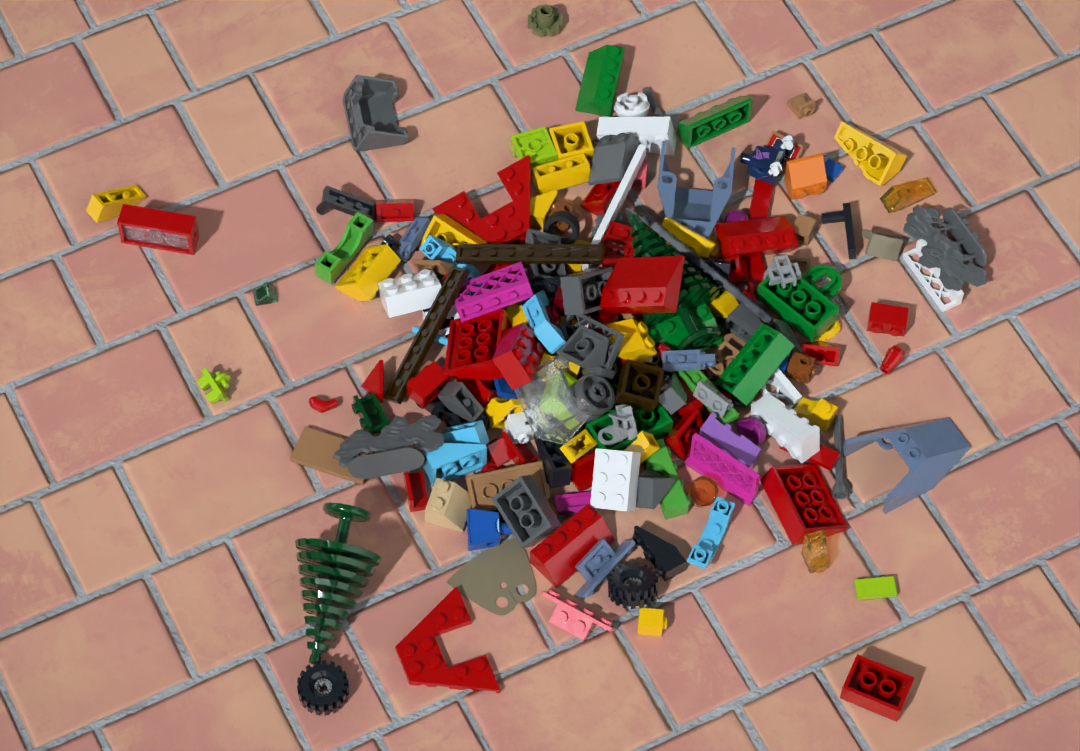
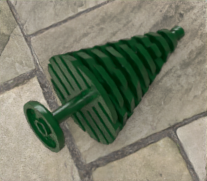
(693, 292)
(333, 576)

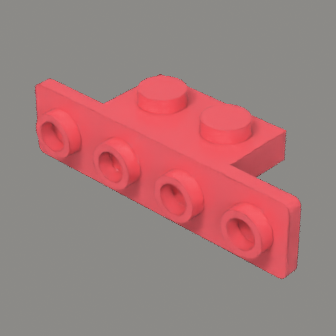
(572, 618)

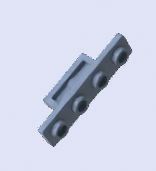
(599, 563)

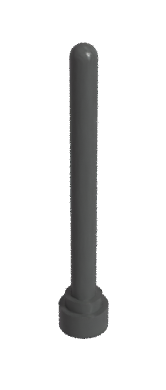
(840, 490)

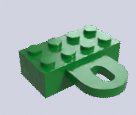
(805, 305)
(655, 422)

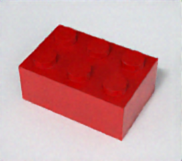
(518, 355)
(876, 687)

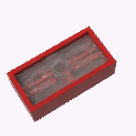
(158, 229)

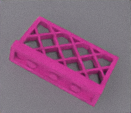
(495, 298)
(722, 470)

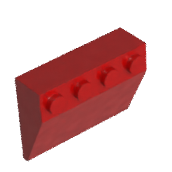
(643, 285)
(473, 346)
(802, 501)

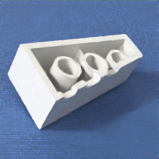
(647, 131)

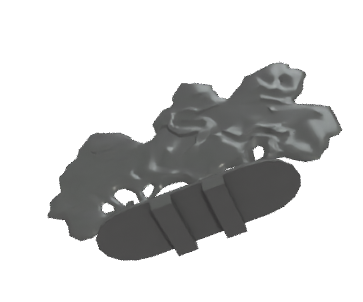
(943, 252)

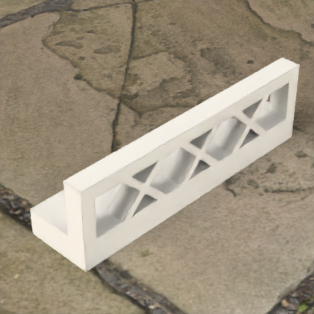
(955, 296)
(783, 386)

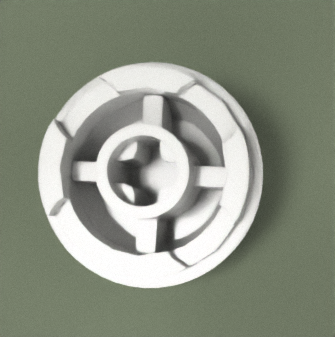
(632, 105)

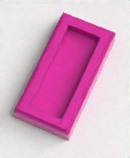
(572, 502)

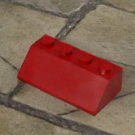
(756, 237)
(569, 544)

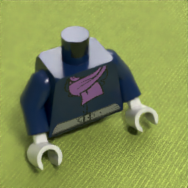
(767, 161)

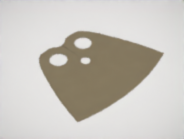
(483, 574)

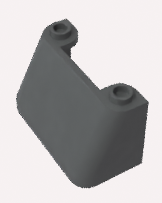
(372, 114)

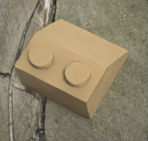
(447, 505)

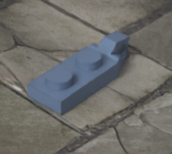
(412, 237)
(686, 360)

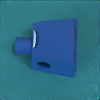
(484, 529)

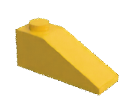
(109, 203)

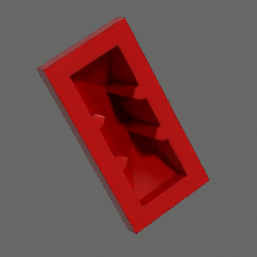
(822, 352)
(375, 381)

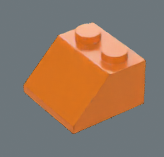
(805, 176)

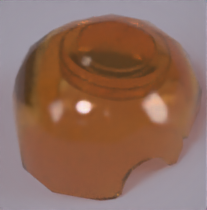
(702, 491)

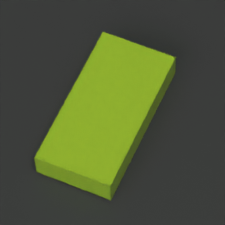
(875, 588)

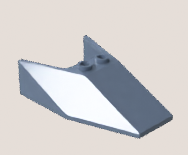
(694, 207)
(925, 447)

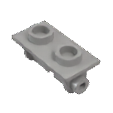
(709, 396)

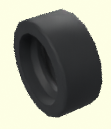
(567, 218)

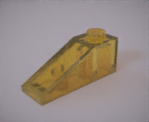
(907, 194)

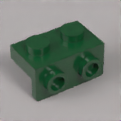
(370, 413)

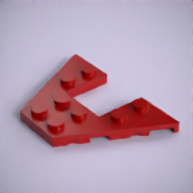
(505, 223)
(424, 661)

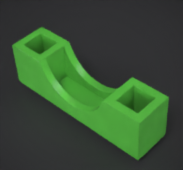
(356, 234)
(675, 501)

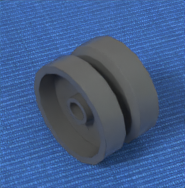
(596, 392)

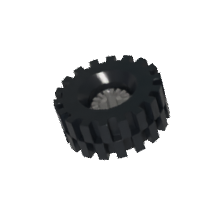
(632, 585)
(317, 677)

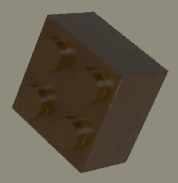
(639, 385)

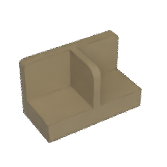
(882, 245)

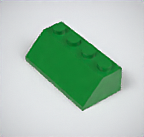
(600, 80)
(715, 121)
(673, 330)
(754, 364)

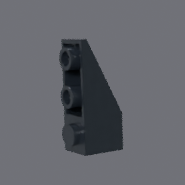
(663, 555)

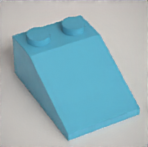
(454, 460)

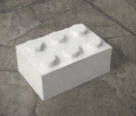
(409, 292)
(615, 480)

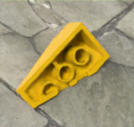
(874, 157)

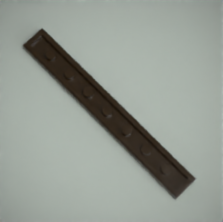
(530, 253)
(426, 334)

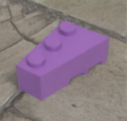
(737, 447)

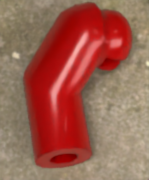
(321, 405)

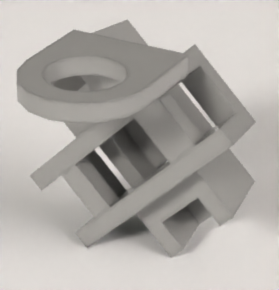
(781, 269)
(622, 427)

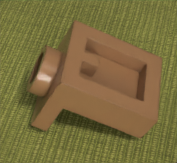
(801, 106)

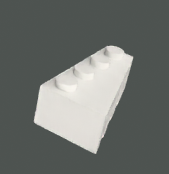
(787, 428)

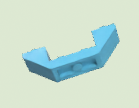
(440, 250)
(539, 322)
(713, 533)

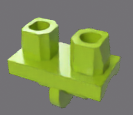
(217, 392)

